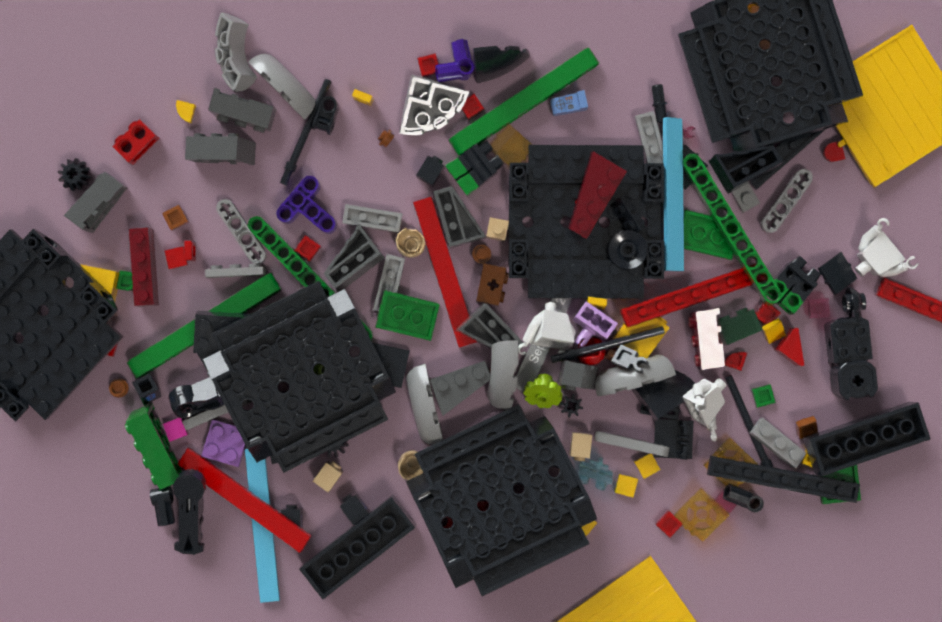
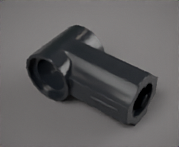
(743, 497)
(162, 501)

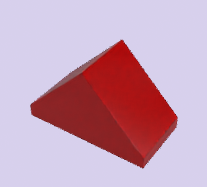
(791, 347)

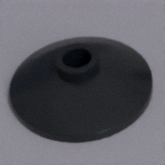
(627, 239)

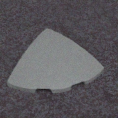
(430, 105)

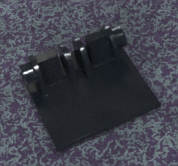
(677, 436)

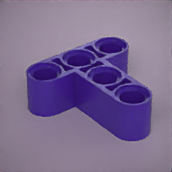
(305, 206)

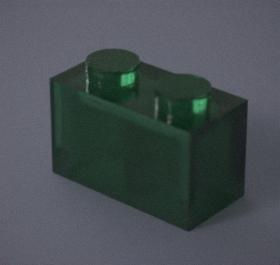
(739, 326)

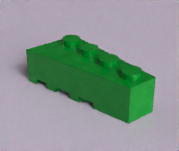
(153, 446)

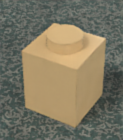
(497, 229)
(580, 446)
(328, 475)

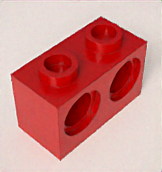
(139, 146)

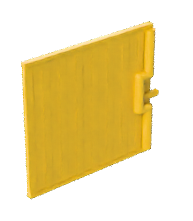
(899, 108)
(634, 597)

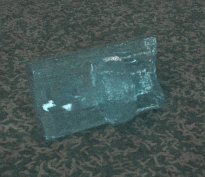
(597, 471)

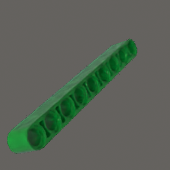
(524, 101)
(730, 219)
(292, 258)
(184, 337)

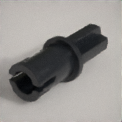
(659, 102)

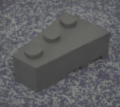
(241, 111)
(456, 219)
(353, 260)
(487, 327)

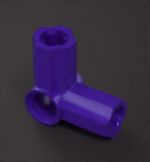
(452, 70)

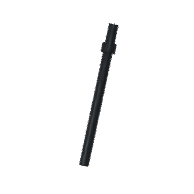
(291, 165)
(570, 354)
(747, 420)

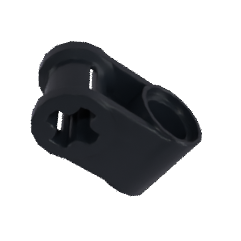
(325, 116)

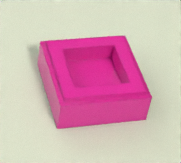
(175, 429)

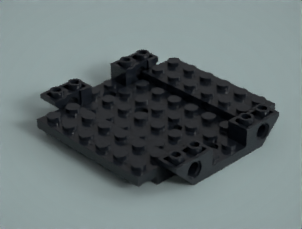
(736, 74)
(557, 258)
(285, 345)
(56, 347)
(517, 529)

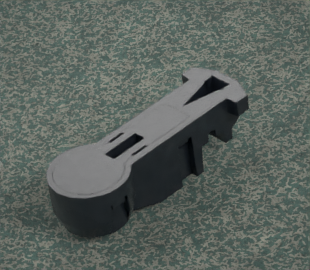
(191, 399)
(189, 491)

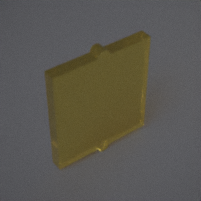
(511, 146)

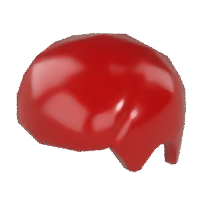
(592, 358)

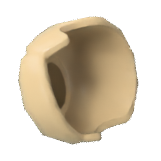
(410, 243)
(408, 465)

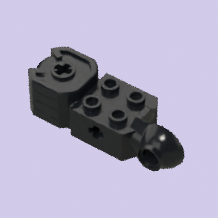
(850, 349)

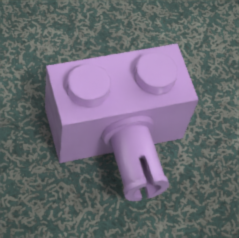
(593, 324)

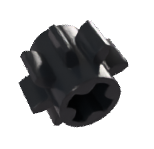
(576, 406)

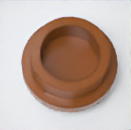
(385, 138)
(481, 254)
(118, 388)

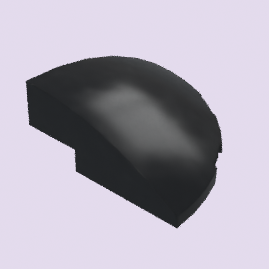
(493, 62)
(664, 395)

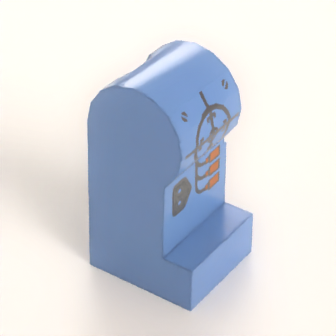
(569, 104)

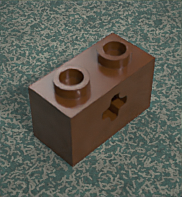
(488, 274)

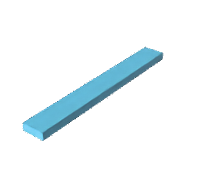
(673, 194)
(263, 538)

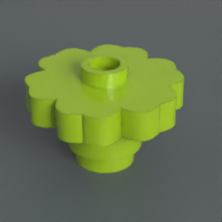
(543, 392)

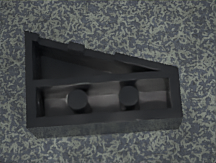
(742, 167)

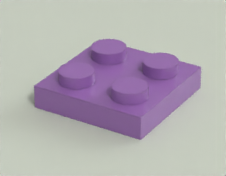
(224, 443)

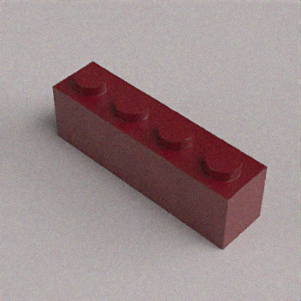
(143, 267)

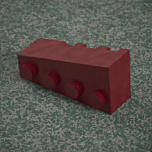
(595, 192)

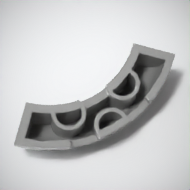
(231, 52)
(285, 82)
(502, 377)
(619, 379)
(423, 405)

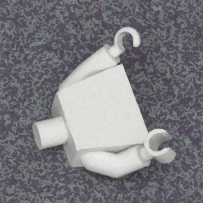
(880, 255)
(549, 330)
(705, 402)

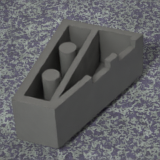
(219, 149)
(96, 202)
(577, 375)
(458, 385)

